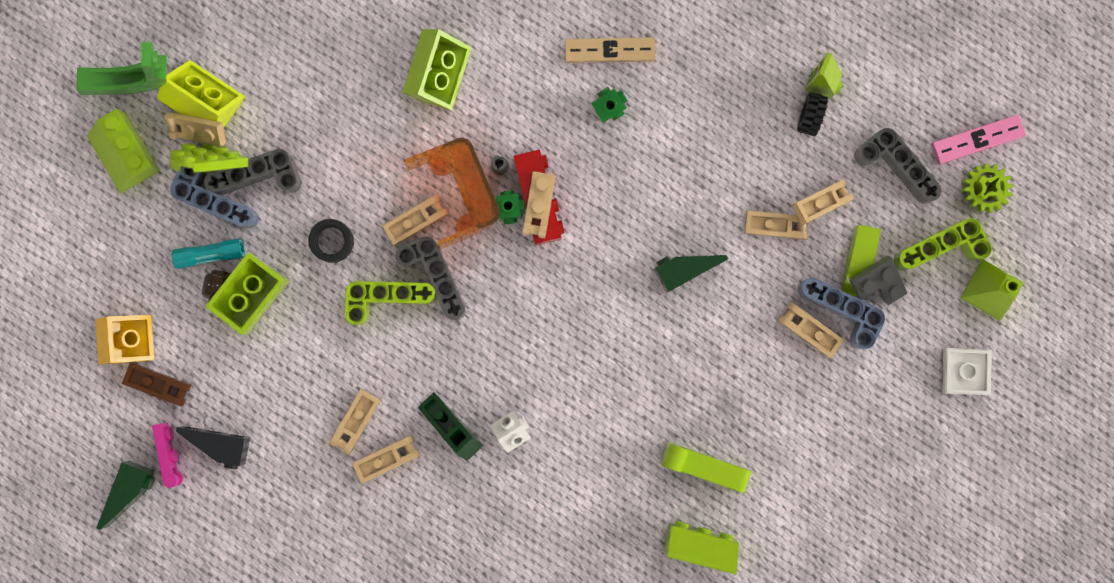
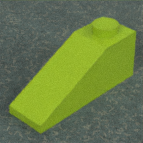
(825, 77)

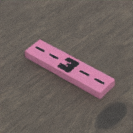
(978, 139)

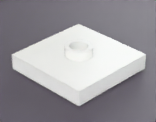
(967, 371)

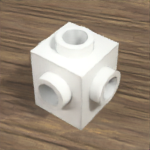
(511, 431)

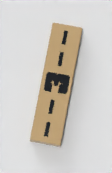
(610, 50)

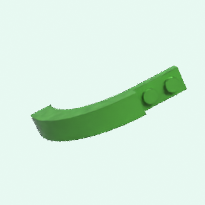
(131, 79)

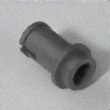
(502, 170)

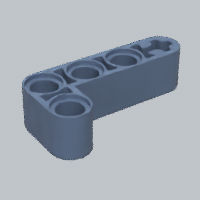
(215, 201)
(839, 307)

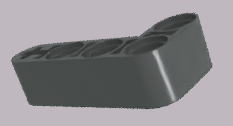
(902, 170)
(251, 177)
(437, 280)

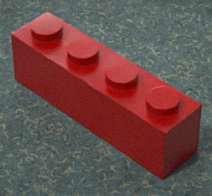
(525, 165)

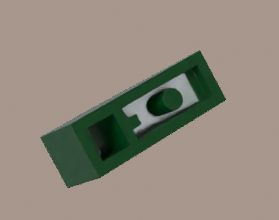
(683, 269)
(450, 427)
(129, 485)

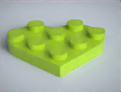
(206, 158)

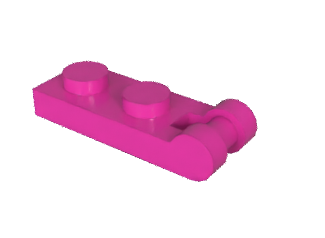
(167, 455)

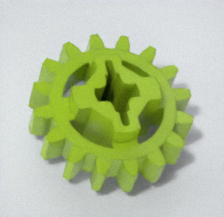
(997, 188)

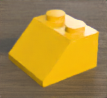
(124, 339)

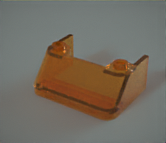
(461, 160)

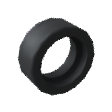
(314, 235)

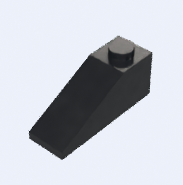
(219, 446)

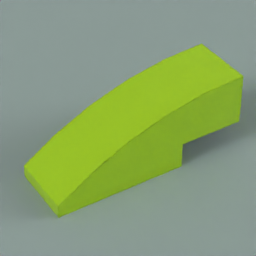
(861, 254)

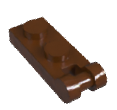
(155, 383)

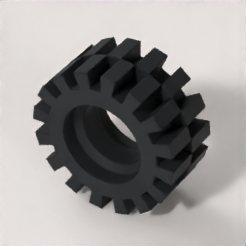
(812, 114)

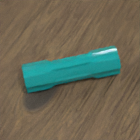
(194, 256)

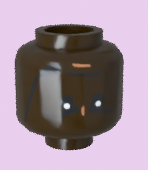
(213, 282)

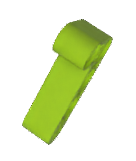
(938, 246)
(391, 297)
(705, 467)

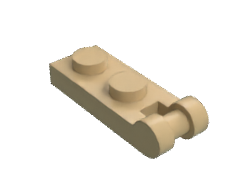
(195, 129)
(822, 202)
(539, 203)
(414, 220)
(774, 225)
(811, 331)
(355, 421)
(385, 460)

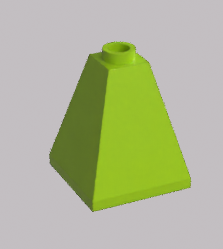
(992, 290)

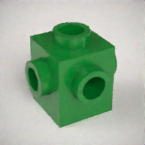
(606, 112)
(512, 215)

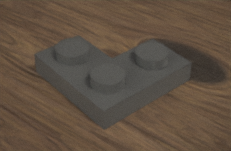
(882, 277)

